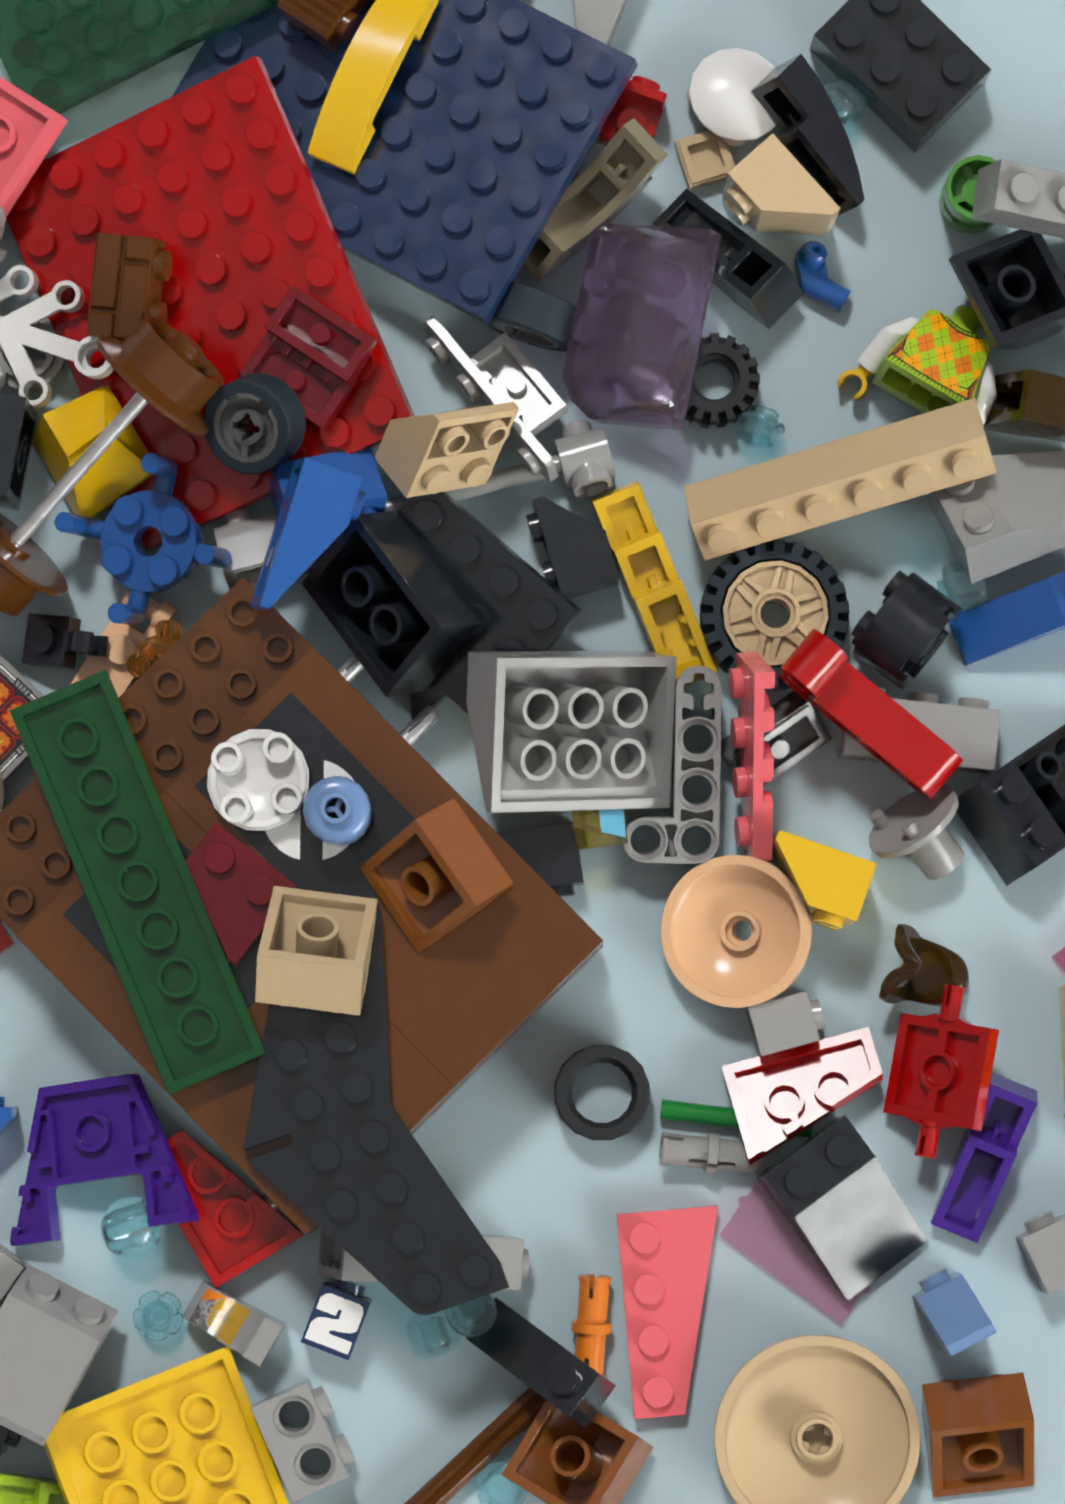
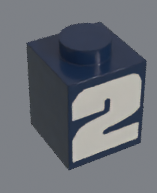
(337, 1318)

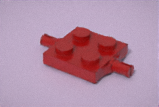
(941, 1071)

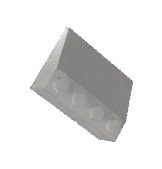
(572, 729)

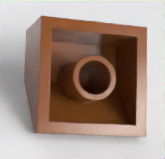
(435, 874)
(978, 1434)
(576, 1463)

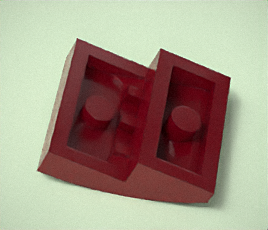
(312, 354)

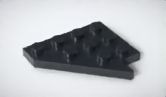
(504, 593)

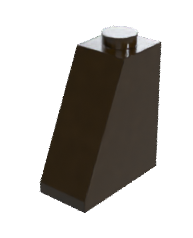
(1029, 405)

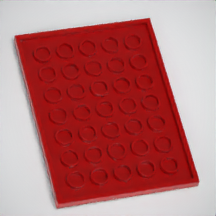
(243, 225)

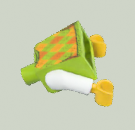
(930, 362)

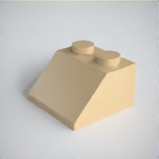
(777, 193)
(315, 950)

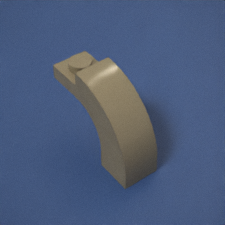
(596, 197)

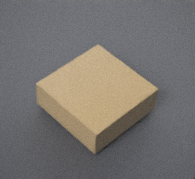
(704, 159)

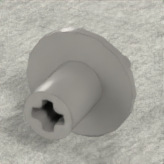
(919, 829)

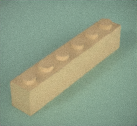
(839, 479)

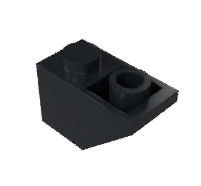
(575, 548)

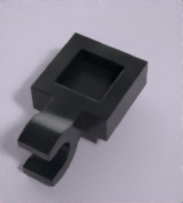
(57, 640)

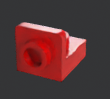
(638, 101)

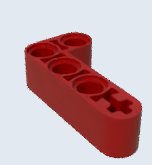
(868, 715)

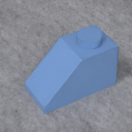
(952, 1312)

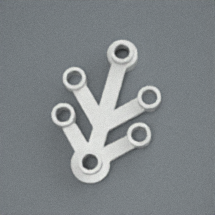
(17, 332)

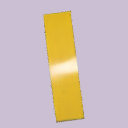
(364, 80)

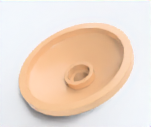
(703, 939)

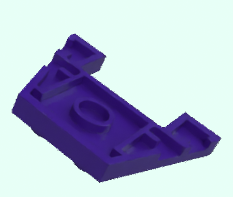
(93, 1135)

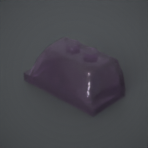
(640, 323)

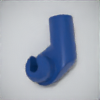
(814, 279)

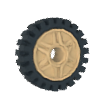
(764, 575)

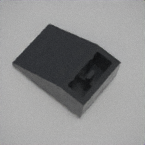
(1020, 809)

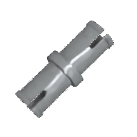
(706, 1152)

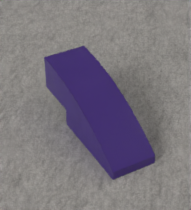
(985, 1160)

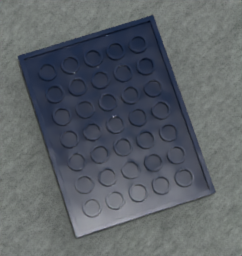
(464, 145)

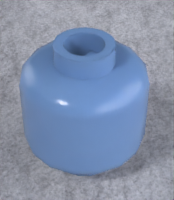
(348, 826)

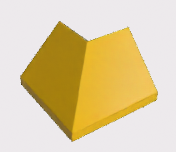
(66, 435)

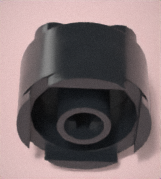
(905, 628)

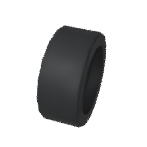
(637, 1079)

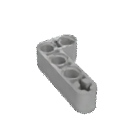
(685, 765)

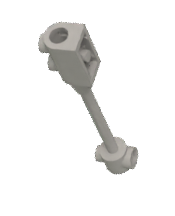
(581, 459)

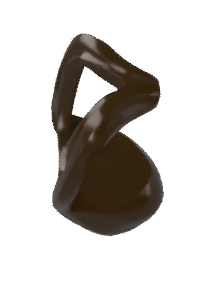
(923, 970)

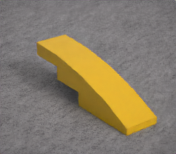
(652, 578)

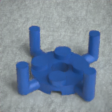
(122, 535)

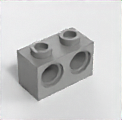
(290, 1443)

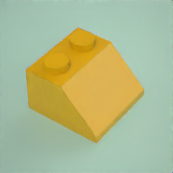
(826, 878)

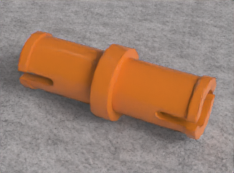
(591, 1320)

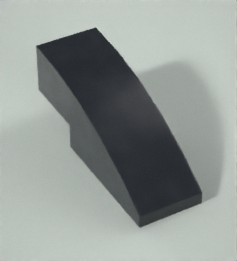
(812, 129)

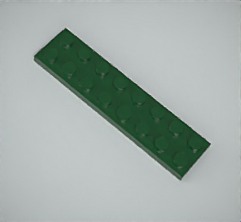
(138, 882)

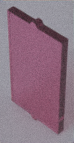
(771, 1241)

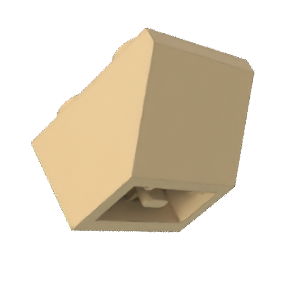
(445, 448)

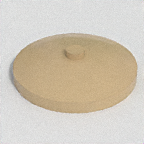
(816, 1426)

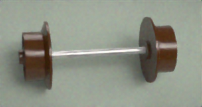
(164, 371)

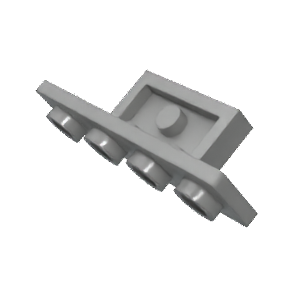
(501, 376)

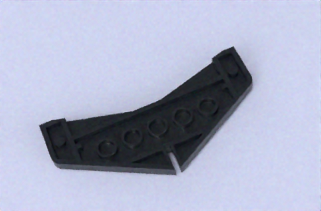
(355, 1158)

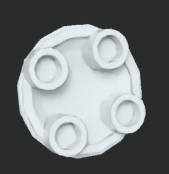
(723, 95)
(258, 779)

